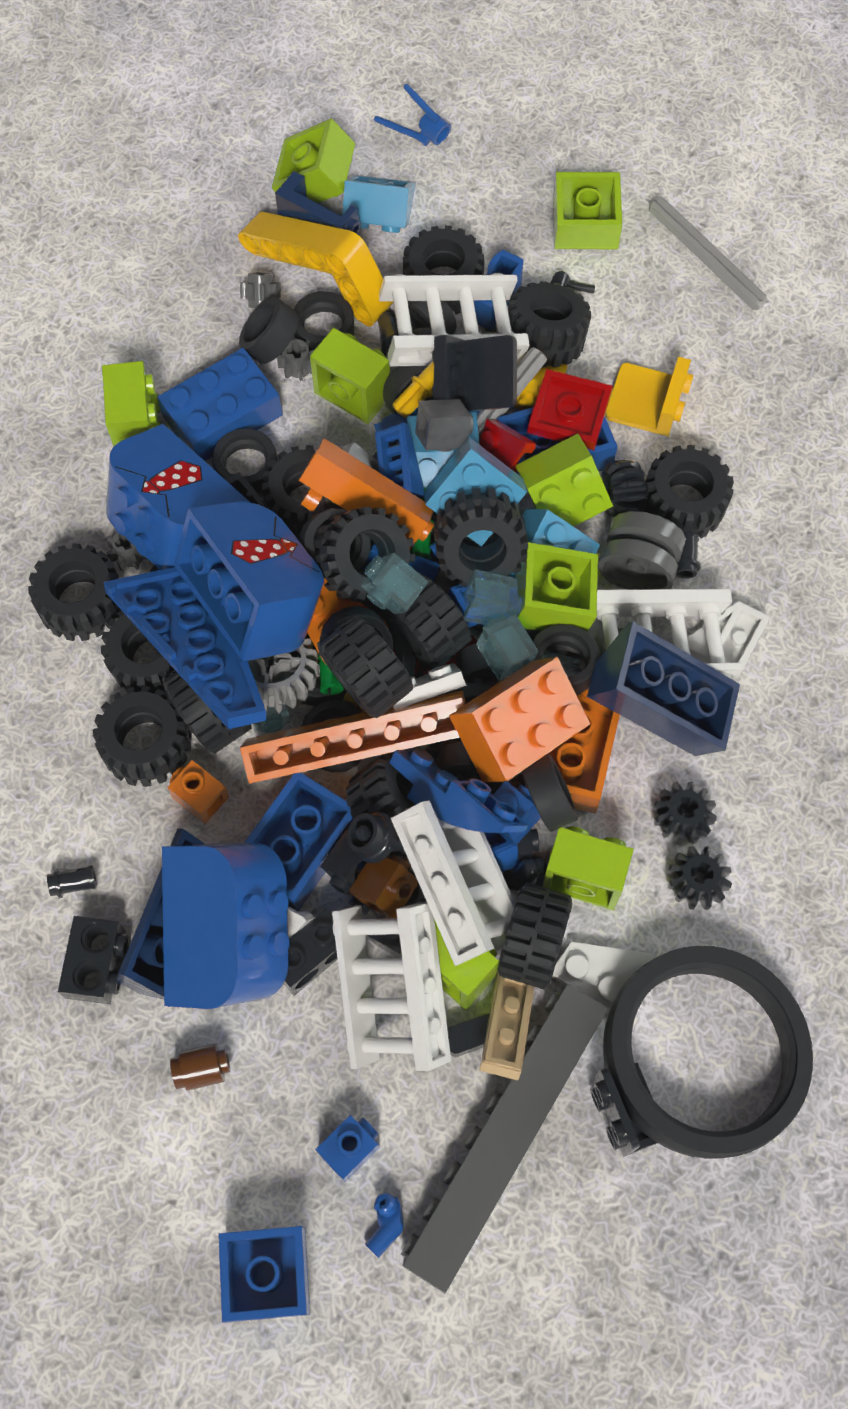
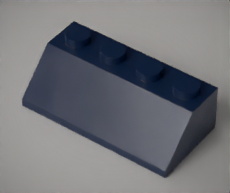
(665, 691)
(144, 960)

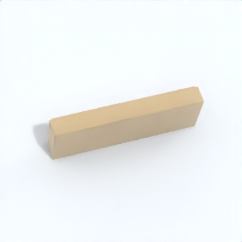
(507, 1028)

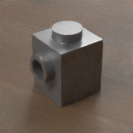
(443, 424)

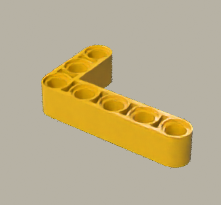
(324, 250)

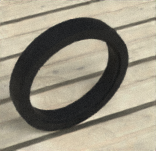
(782, 1011)

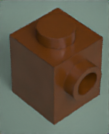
(385, 885)

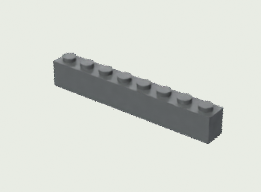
(504, 1140)

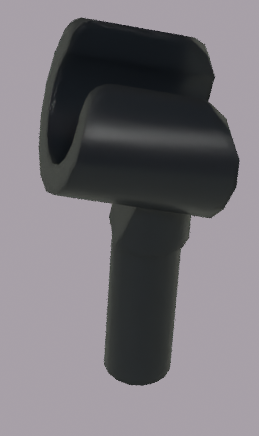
(564, 279)

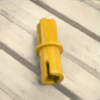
(417, 391)

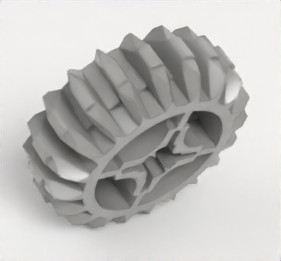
(288, 677)

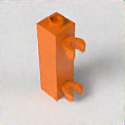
(357, 485)

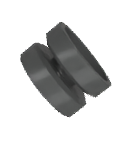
(641, 551)

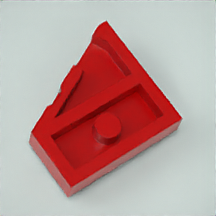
(505, 443)

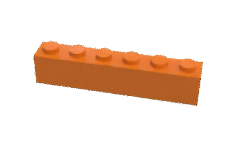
(350, 738)

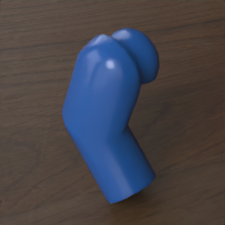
(389, 1223)

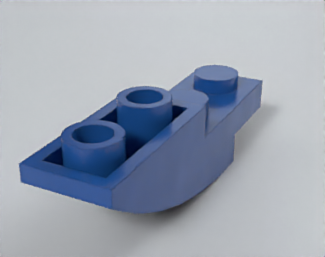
(454, 801)

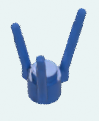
(432, 125)

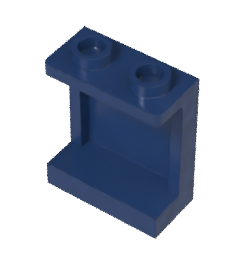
(293, 203)

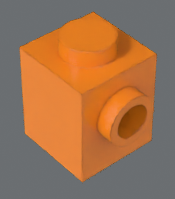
(197, 791)

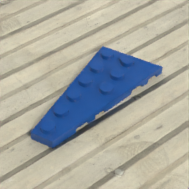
(190, 642)

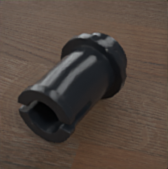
(688, 564)
(71, 881)

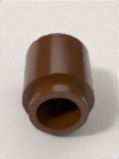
(199, 1067)

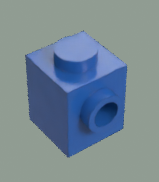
(523, 803)
(349, 1146)

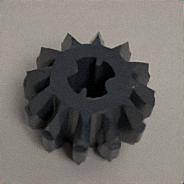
(625, 486)
(679, 798)
(714, 877)

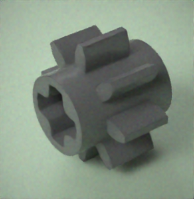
(259, 288)
(296, 359)
(124, 557)

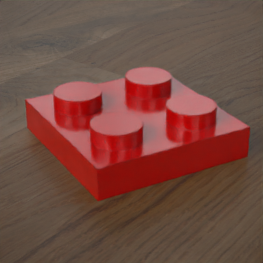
(569, 407)

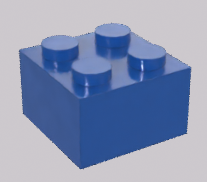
(263, 1274)

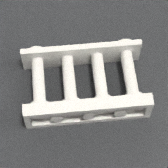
(418, 349)
(675, 606)
(457, 881)
(422, 982)

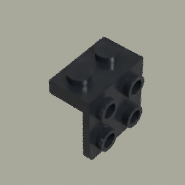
(476, 371)
(622, 1131)

